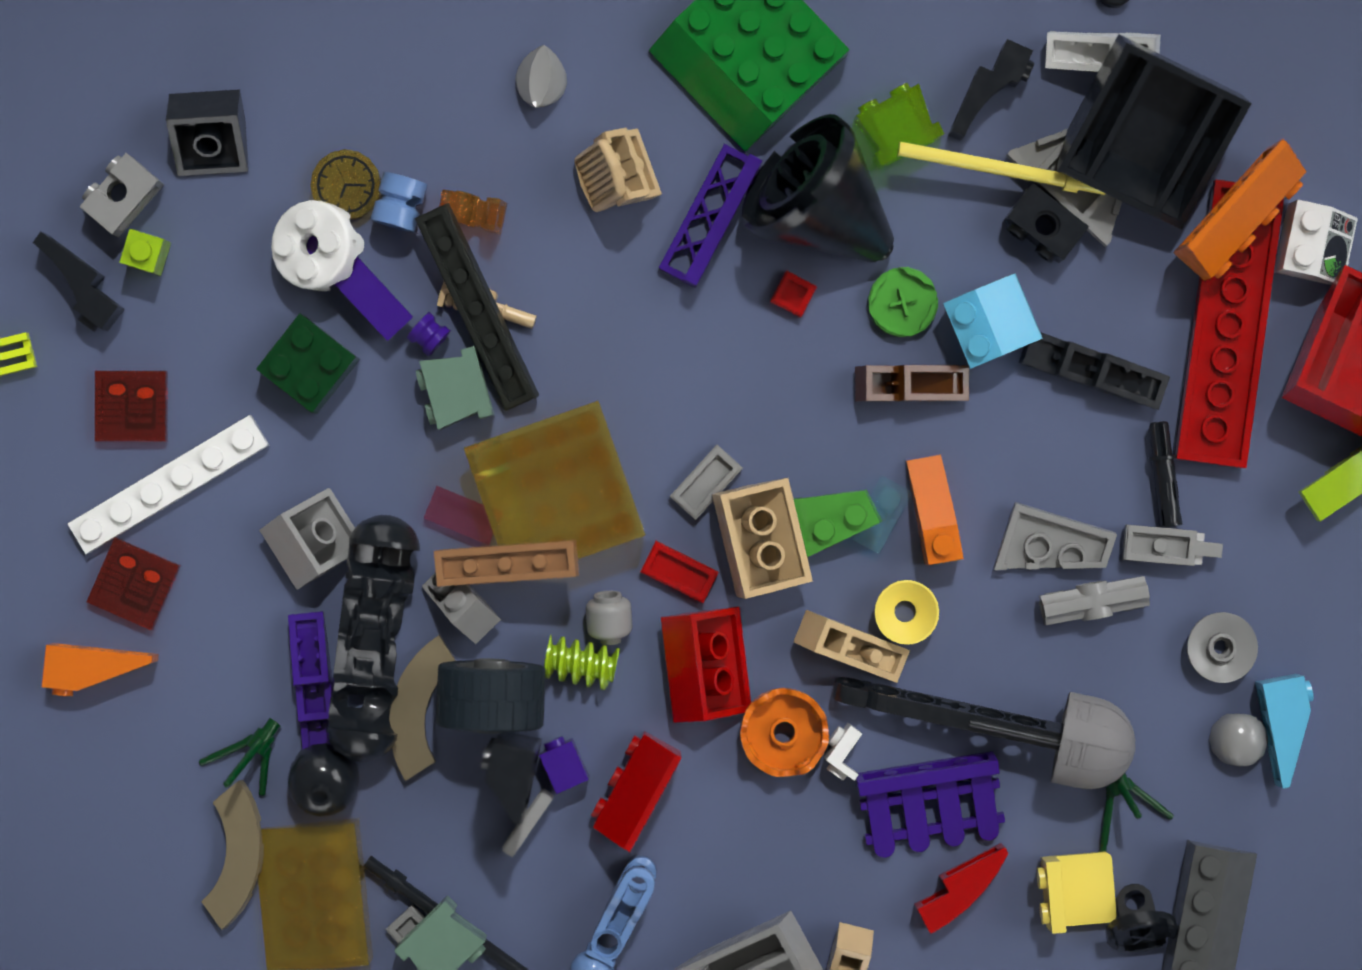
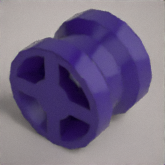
(428, 334)

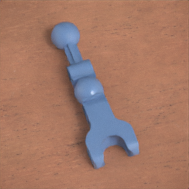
(619, 915)

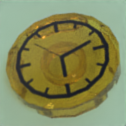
(347, 182)

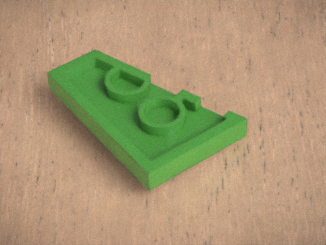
(834, 518)

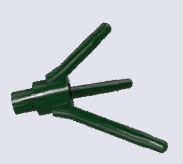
(258, 743)
(1122, 787)

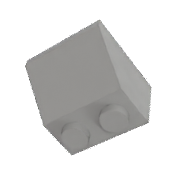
(310, 537)

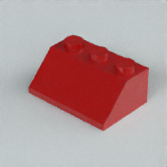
(706, 664)
(635, 789)

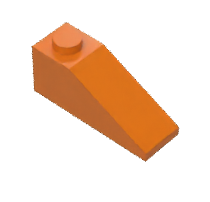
(934, 510)
(77, 667)

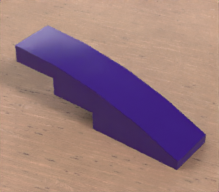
(370, 297)
(311, 674)

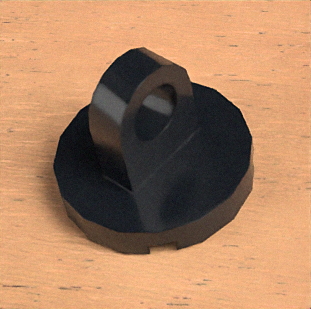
(1139, 928)

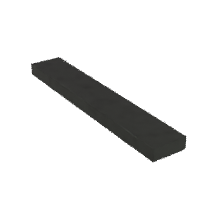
(477, 306)

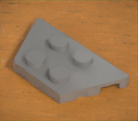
(1093, 209)

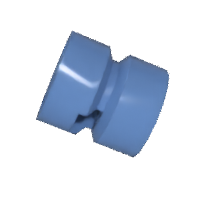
(398, 202)

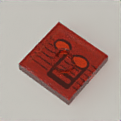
(131, 406)
(133, 583)

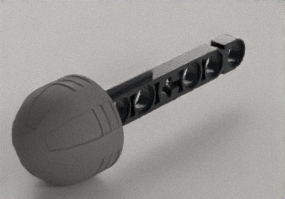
(1090, 744)

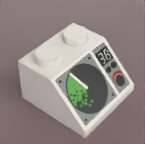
(1314, 242)

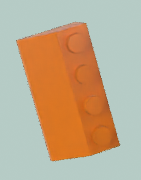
(1241, 211)

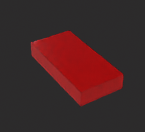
(679, 571)

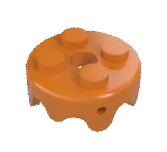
(802, 750)

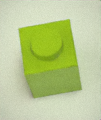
(145, 252)

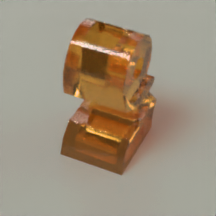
(474, 212)

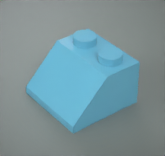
(992, 320)

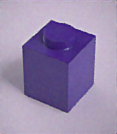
(563, 764)

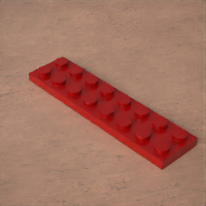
(1228, 351)

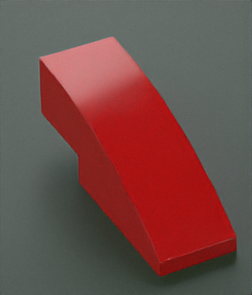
(962, 888)

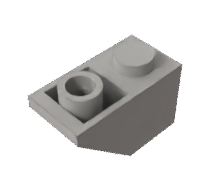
(463, 608)

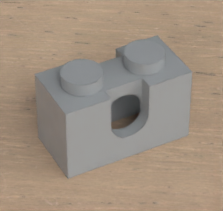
(140, 187)

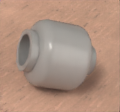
(608, 617)

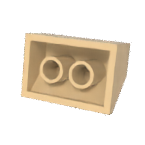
(762, 538)

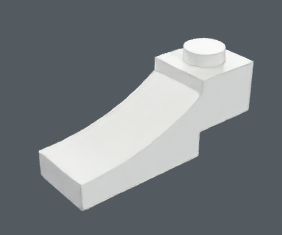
(1088, 50)

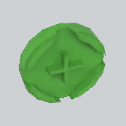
(902, 302)

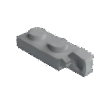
(1167, 545)

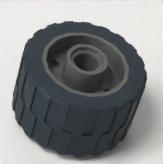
(490, 696)

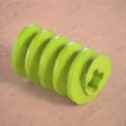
(580, 662)

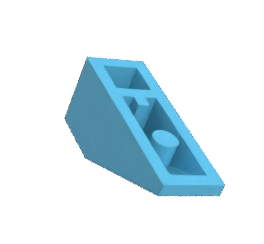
(1285, 715)

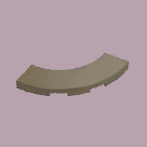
(410, 707)
(242, 858)

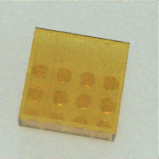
(556, 483)

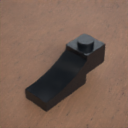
(1009, 69)
(92, 304)

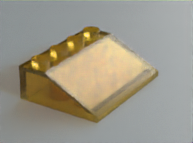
(314, 896)

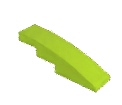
(1335, 487)

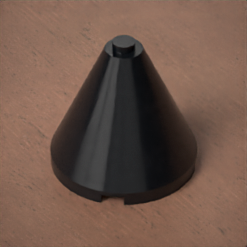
(820, 195)

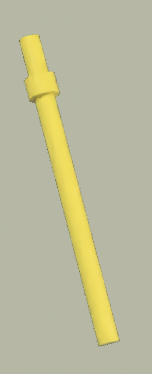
(994, 167)

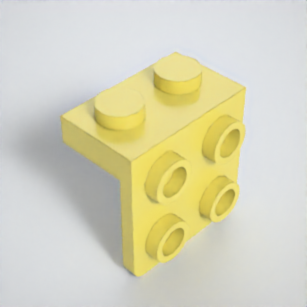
(1076, 890)

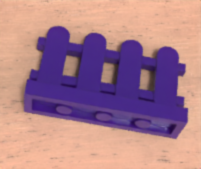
(944, 775)

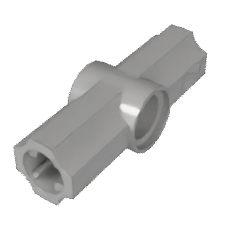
(1094, 600)

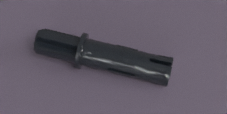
(1165, 475)

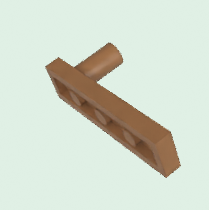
(506, 563)

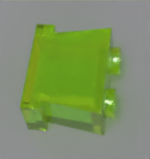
(895, 121)

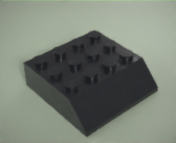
(1151, 132)

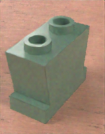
(455, 389)
(442, 940)

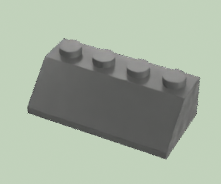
(1210, 907)

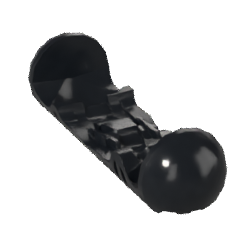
(366, 647)

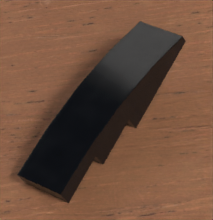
(1096, 370)

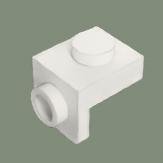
(841, 743)

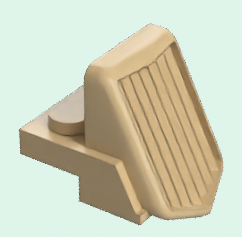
(616, 170)

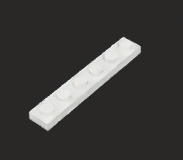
(168, 484)

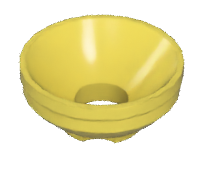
(925, 615)

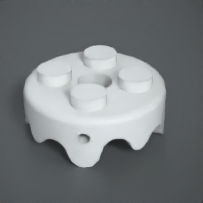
(336, 245)

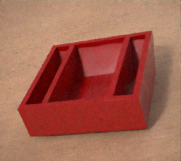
(1330, 361)

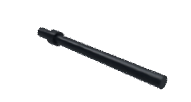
(396, 882)

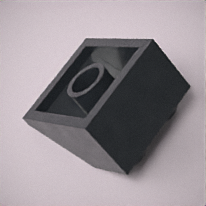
(207, 132)

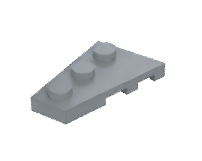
(1052, 541)

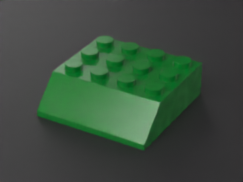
(748, 60)

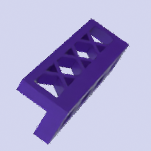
(722, 221)

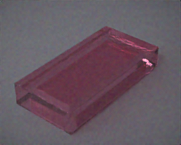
(459, 515)

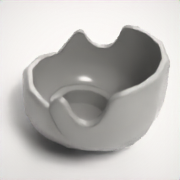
(1238, 739)

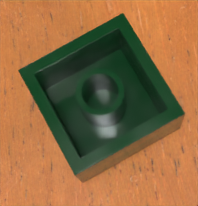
(308, 364)

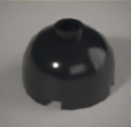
(322, 780)

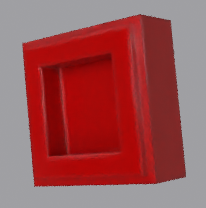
(793, 294)

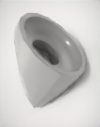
(541, 78)

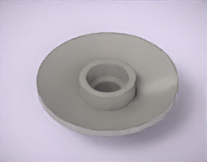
(1239, 652)

